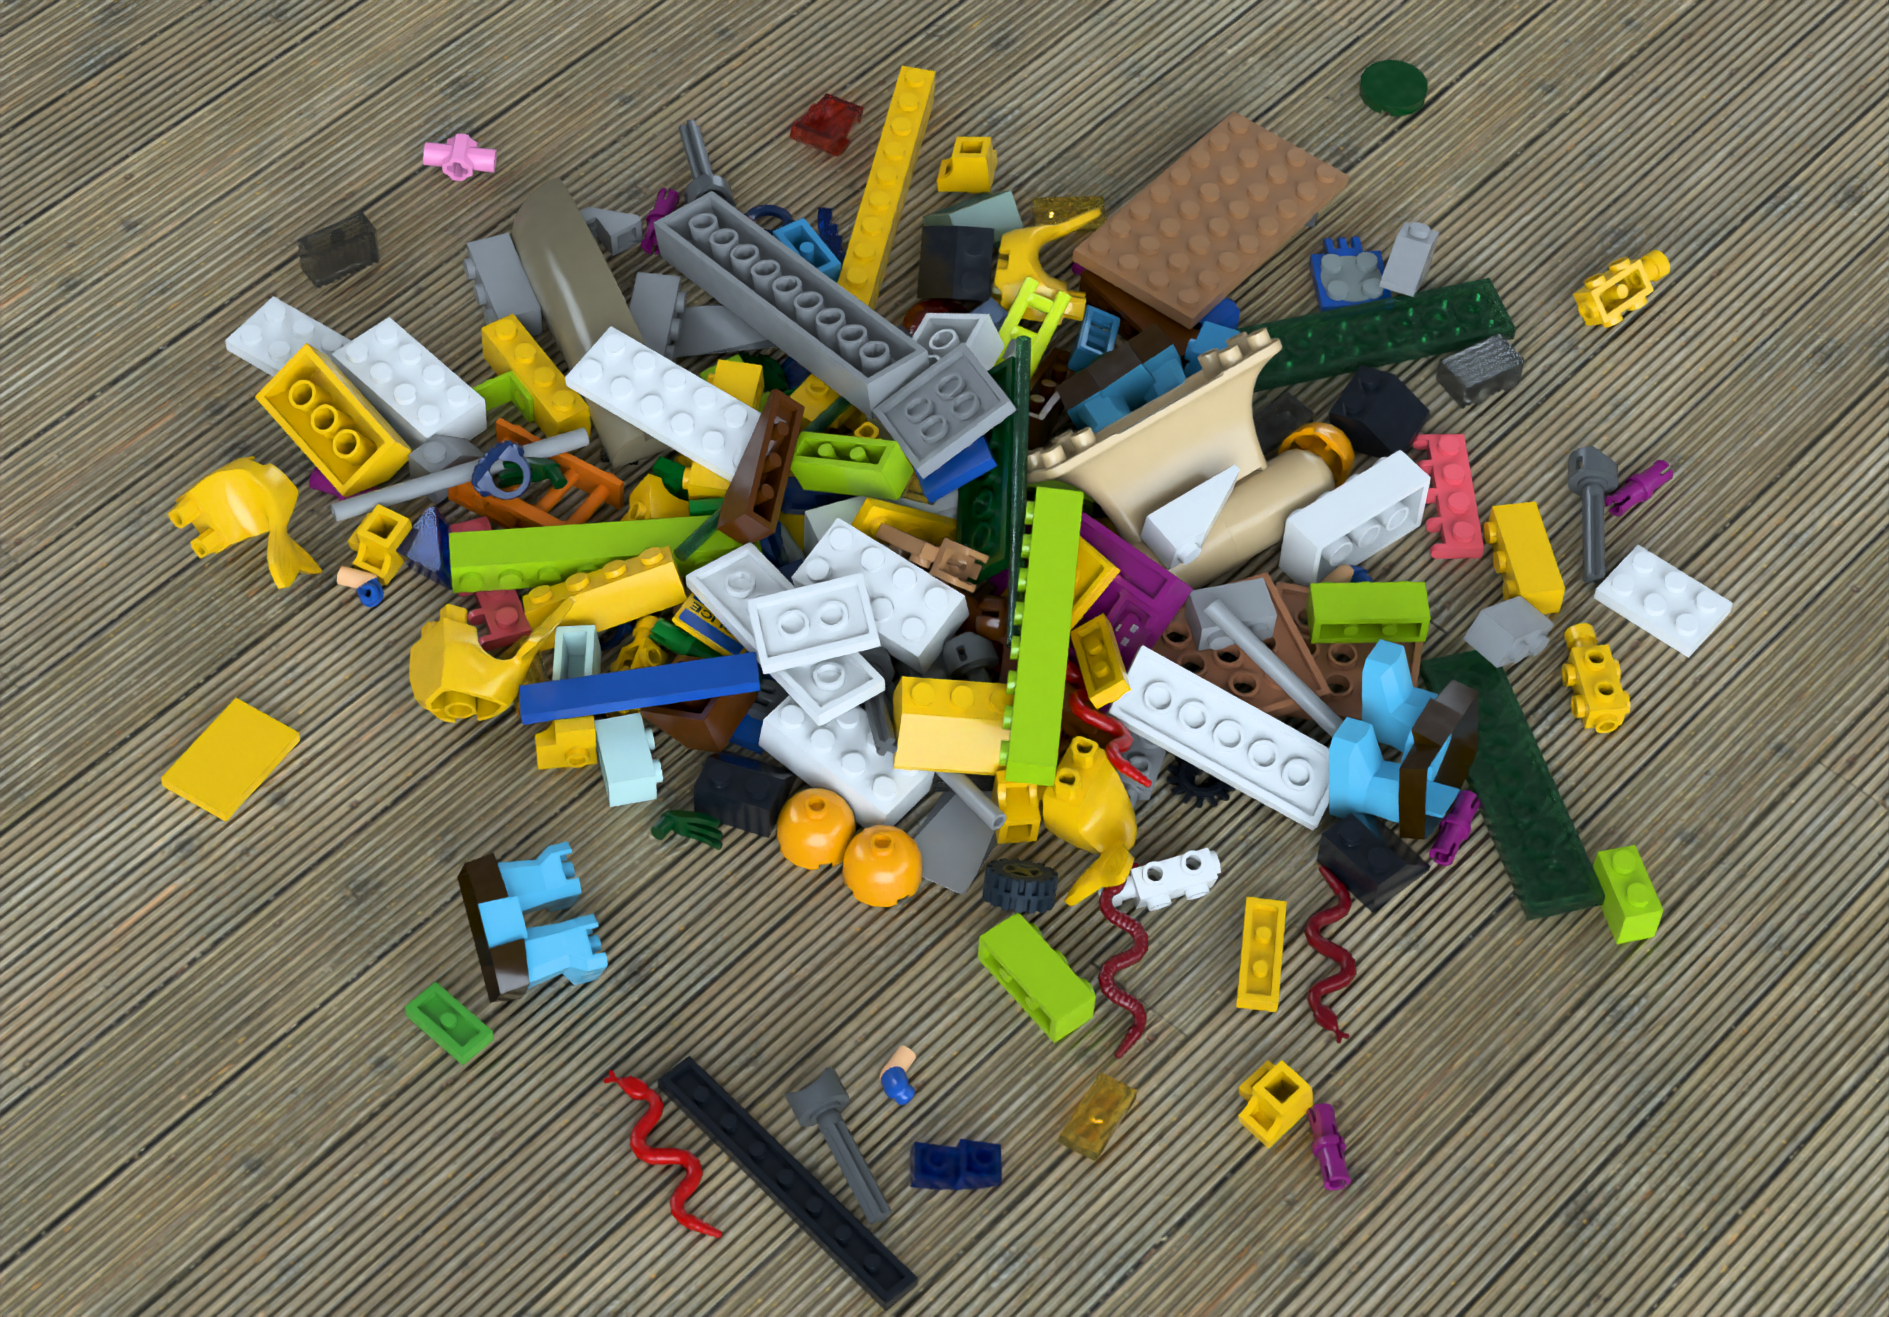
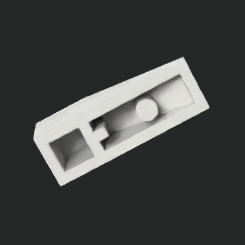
(1182, 526)

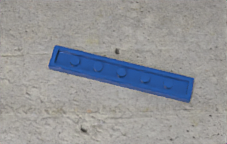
(639, 688)

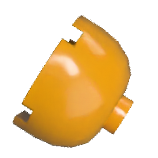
(1327, 443)
(815, 828)
(882, 865)

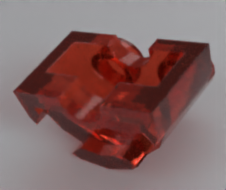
(827, 125)

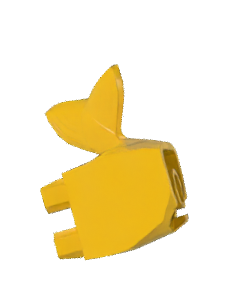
(1020, 259)
(242, 504)
(459, 678)
(1092, 813)

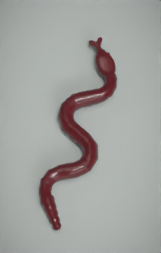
(1122, 961)
(1322, 1014)

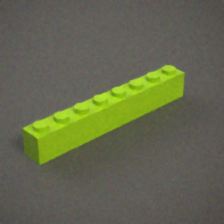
(553, 553)
(1043, 638)

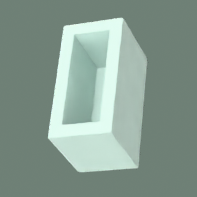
(576, 652)
(626, 759)

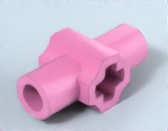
(459, 157)

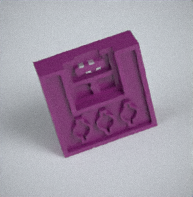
(1136, 602)

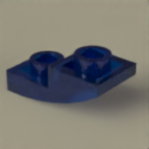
(829, 233)
(955, 1168)

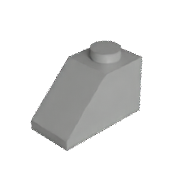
(1409, 258)
(439, 454)

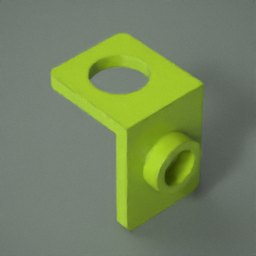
(504, 389)

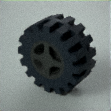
(1020, 885)

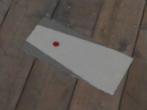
(716, 330)
(954, 843)

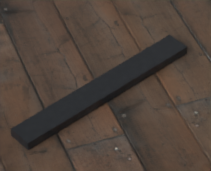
(788, 1183)

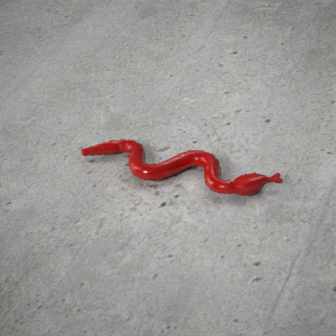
(1123, 739)
(639, 1090)

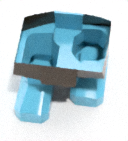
(1122, 380)
(1430, 729)
(519, 956)

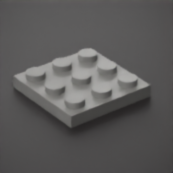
(944, 410)

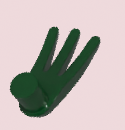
(541, 470)
(691, 825)

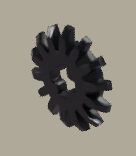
(1185, 780)

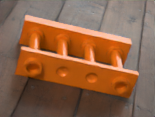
(519, 514)

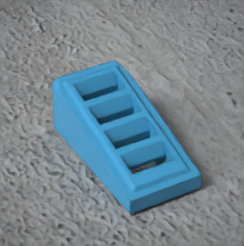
(1092, 340)

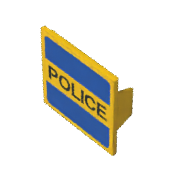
(703, 625)

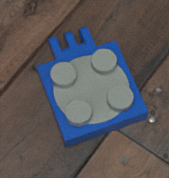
(1347, 274)

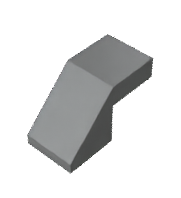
(614, 229)

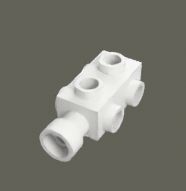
(1170, 880)

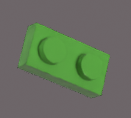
(449, 1023)

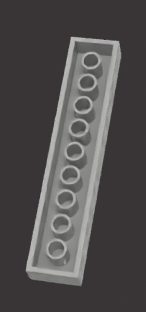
(790, 302)

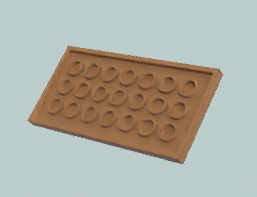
(1210, 219)

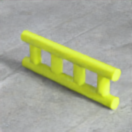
(1039, 341)

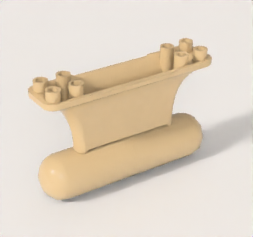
(1180, 445)

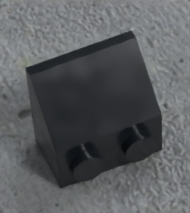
(955, 263)
(1378, 413)
(742, 792)
(1369, 859)

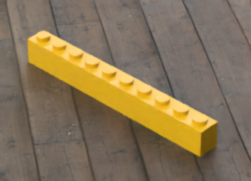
(888, 185)

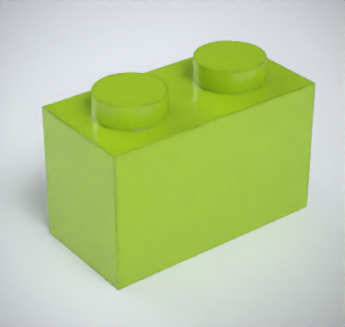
(1630, 898)

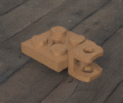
(949, 562)

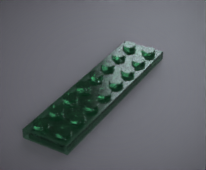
(1382, 332)
(1519, 794)

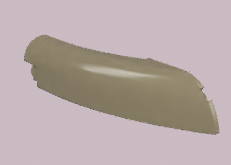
(577, 300)

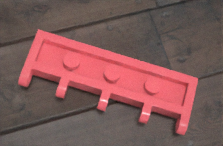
(1453, 496)
(497, 608)

